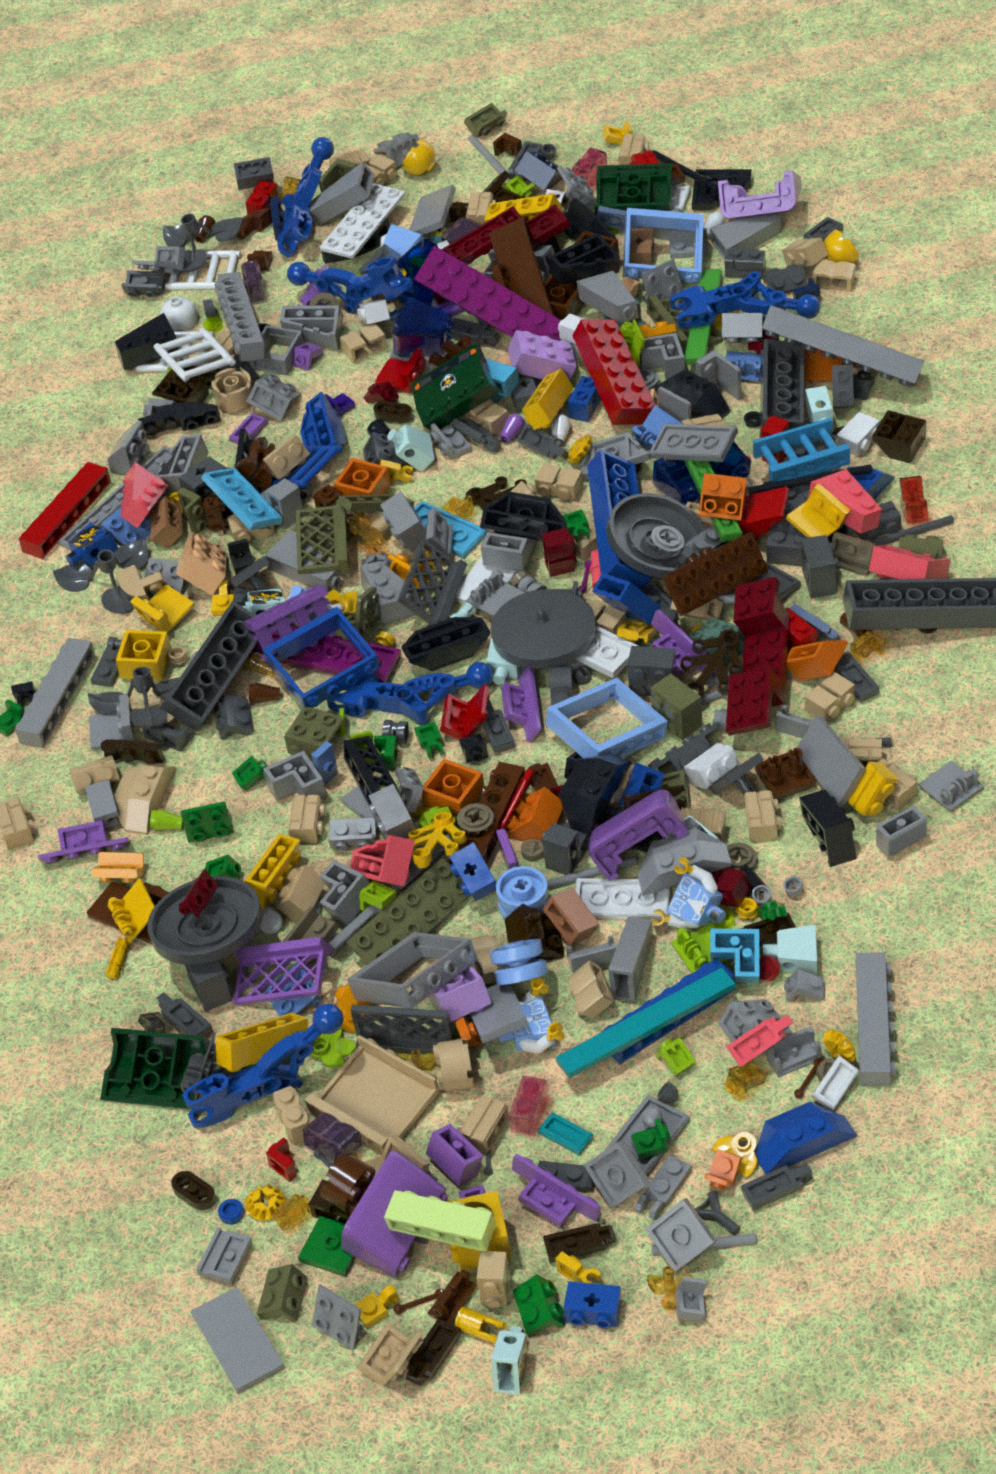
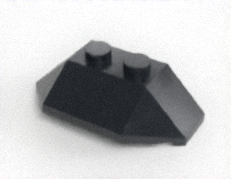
(583, 219)
(700, 392)
(522, 516)
(446, 642)
(591, 789)

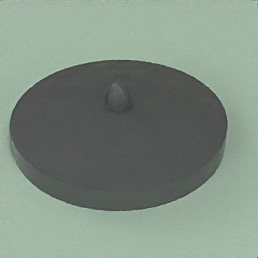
(632, 525)
(543, 628)
(219, 931)

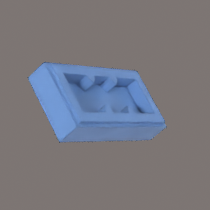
(325, 762)

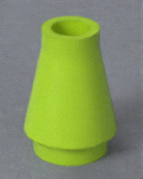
(165, 820)

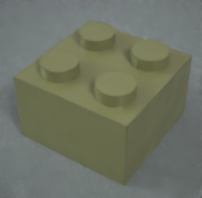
(677, 705)

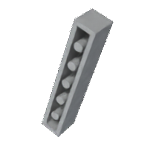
(55, 692)
(873, 1019)

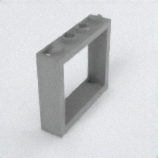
(373, 983)

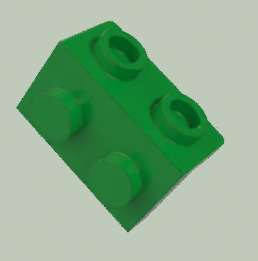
(538, 1305)

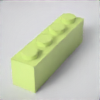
(440, 1220)

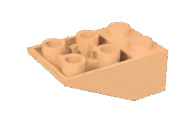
(202, 563)

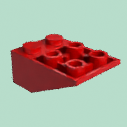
(763, 511)

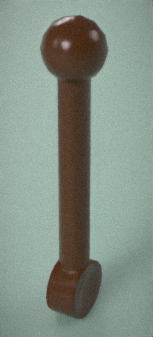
(798, 1093)
(398, 1308)

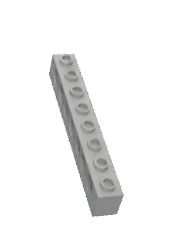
(239, 317)

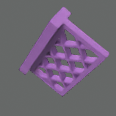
(281, 954)

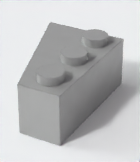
(318, 323)
(184, 456)
(388, 589)

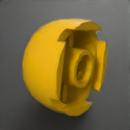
(420, 159)
(840, 249)

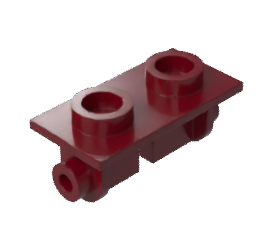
(199, 894)

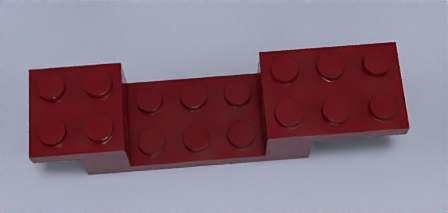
(478, 241)
(763, 677)

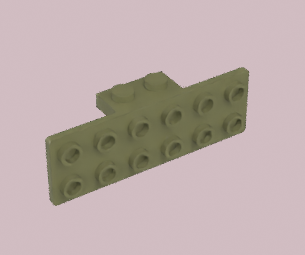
(414, 910)

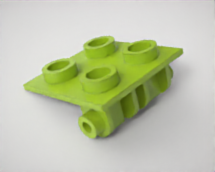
(634, 339)
(694, 947)

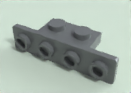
(690, 750)

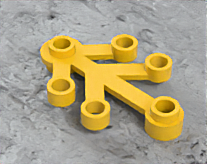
(442, 823)

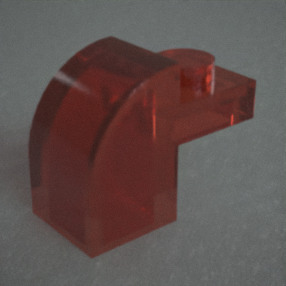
(912, 500)

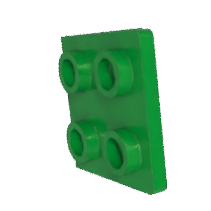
(206, 822)

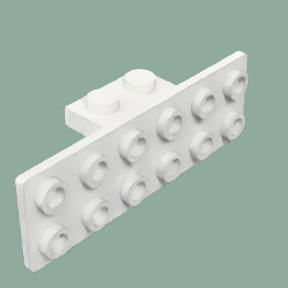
(362, 221)

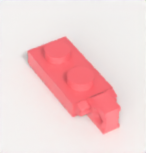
(758, 1039)

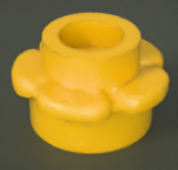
(385, 639)
(748, 903)

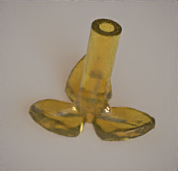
(426, 1062)
(665, 1286)

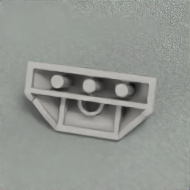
(698, 847)

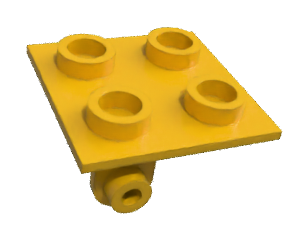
(132, 911)

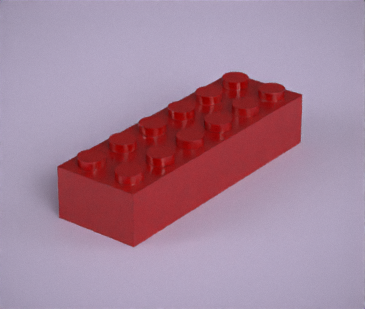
(613, 371)

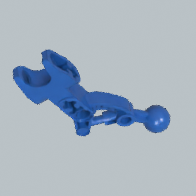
(297, 206)
(378, 280)
(705, 305)
(405, 697)
(225, 1093)

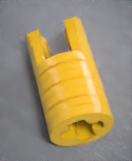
(475, 1323)

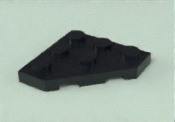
(708, 199)

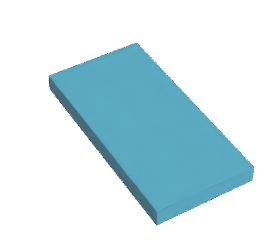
(242, 498)
(464, 535)

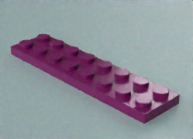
(484, 297)
(337, 654)

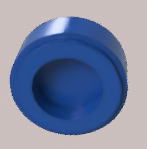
(231, 1211)

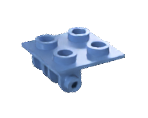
(748, 363)
(652, 426)
(125, 531)
(296, 1004)

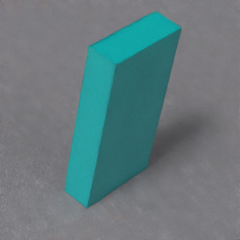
(565, 1133)

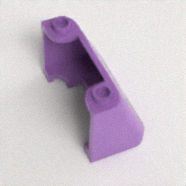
(737, 205)
(651, 814)
(366, 1229)

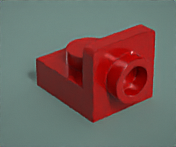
(280, 1160)

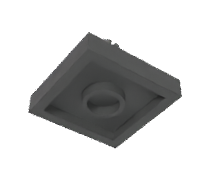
(251, 575)
(739, 777)

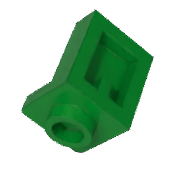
(10, 717)
(388, 748)
(249, 772)
(224, 866)
(651, 1141)

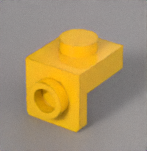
(615, 135)

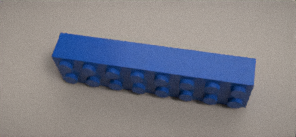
(609, 483)

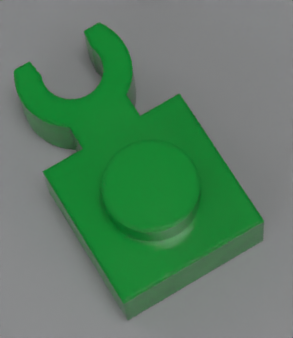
(577, 524)
(429, 738)
(771, 910)

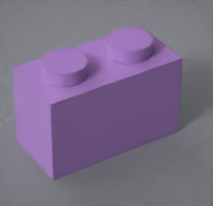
(454, 1154)

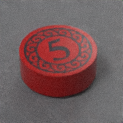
(768, 968)

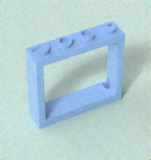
(666, 220)
(651, 731)

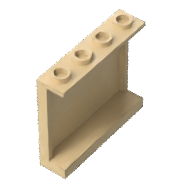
(376, 1094)

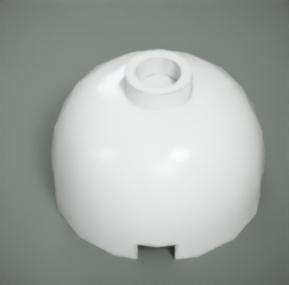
(180, 313)

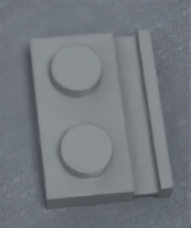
(439, 532)
(224, 1256)

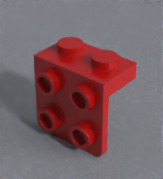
(401, 372)
(463, 717)

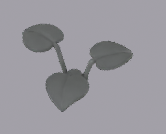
(179, 234)
(115, 600)
(142, 681)

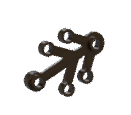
(481, 495)
(714, 660)

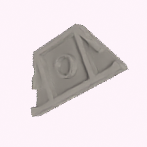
(621, 446)

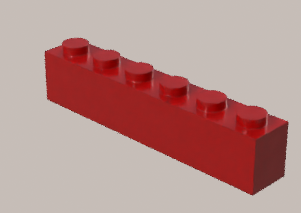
(64, 510)

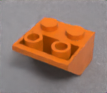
(723, 496)
(815, 659)
(534, 815)

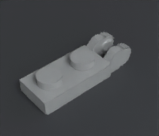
(664, 1186)

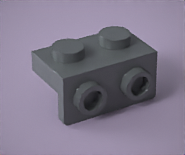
(786, 279)
(144, 282)
(233, 716)

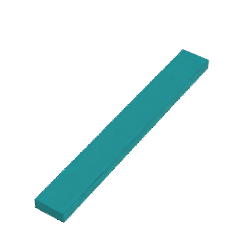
(645, 1023)

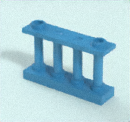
(806, 465)

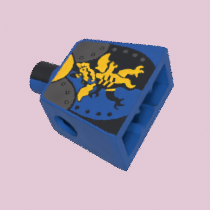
(89, 543)

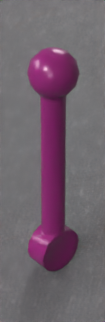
(587, 564)

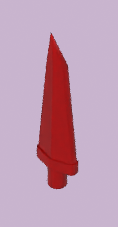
(523, 785)

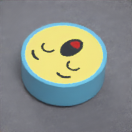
(437, 234)

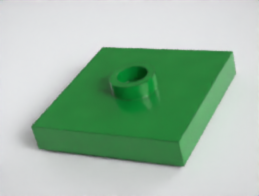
(324, 1248)

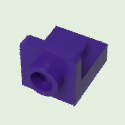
(341, 403)

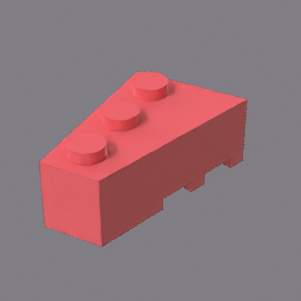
(903, 564)
(384, 860)

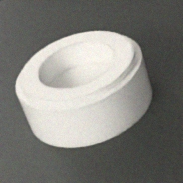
(271, 921)

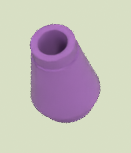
(512, 428)

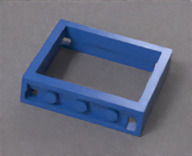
(308, 635)

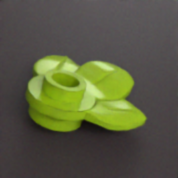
(333, 1049)

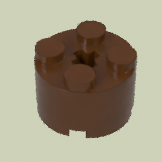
(347, 1182)

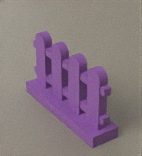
(278, 613)

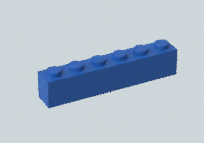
(704, 970)

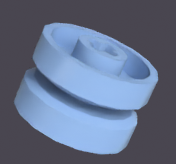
(519, 887)
(519, 961)

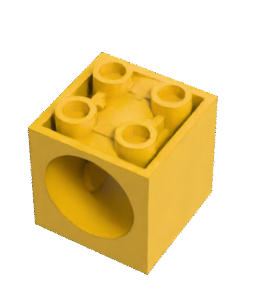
(499, 1242)

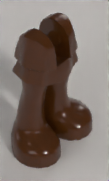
(248, 465)

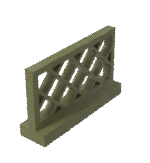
(659, 313)
(340, 540)

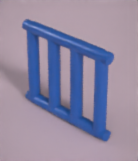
(319, 457)

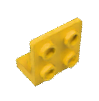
(819, 514)
(164, 608)

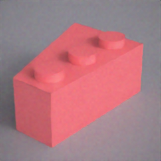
(140, 494)
(864, 510)

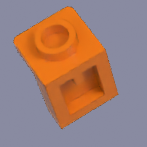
(468, 1030)
(724, 1169)

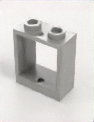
(275, 362)

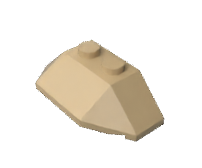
(140, 793)

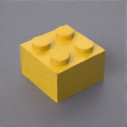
(143, 649)

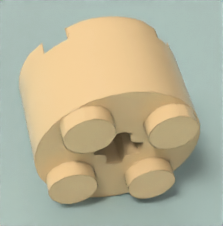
(232, 390)
(455, 1065)

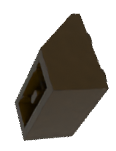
(175, 389)
(900, 435)
(529, 924)

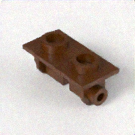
(217, 519)
(453, 1297)

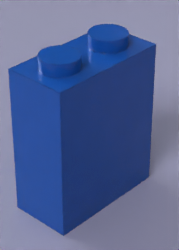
(626, 597)

